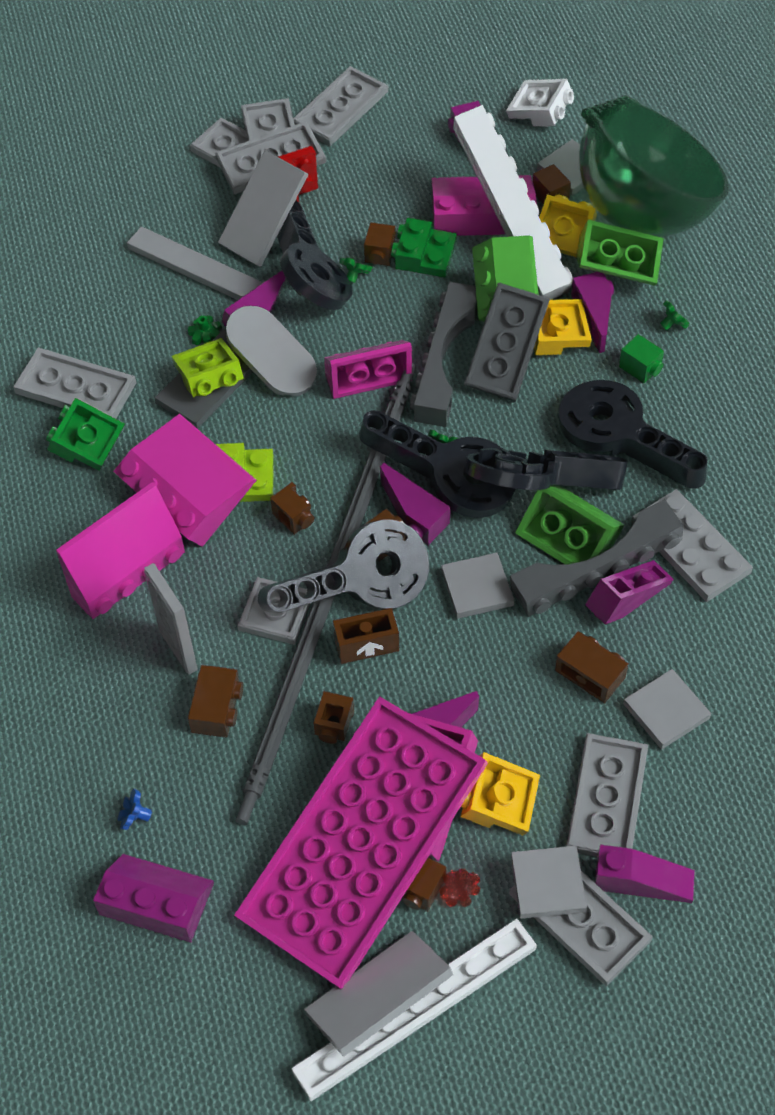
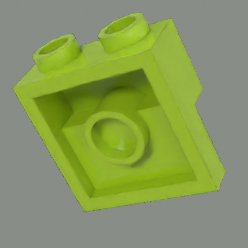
(208, 367)
(258, 464)

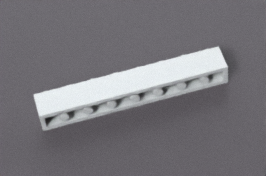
(510, 198)

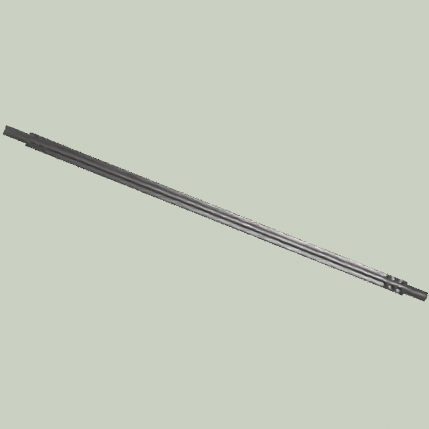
(316, 619)

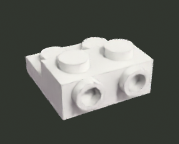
(541, 101)

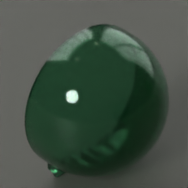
(647, 169)

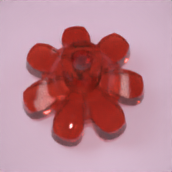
(459, 886)

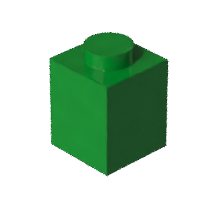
(641, 359)

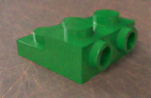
(423, 248)
(84, 434)

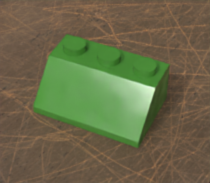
(620, 252)
(503, 261)
(567, 526)

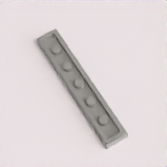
(192, 264)

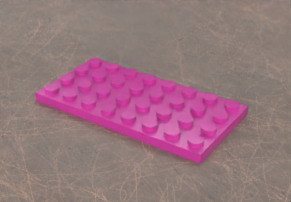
(361, 841)

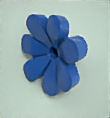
(133, 810)

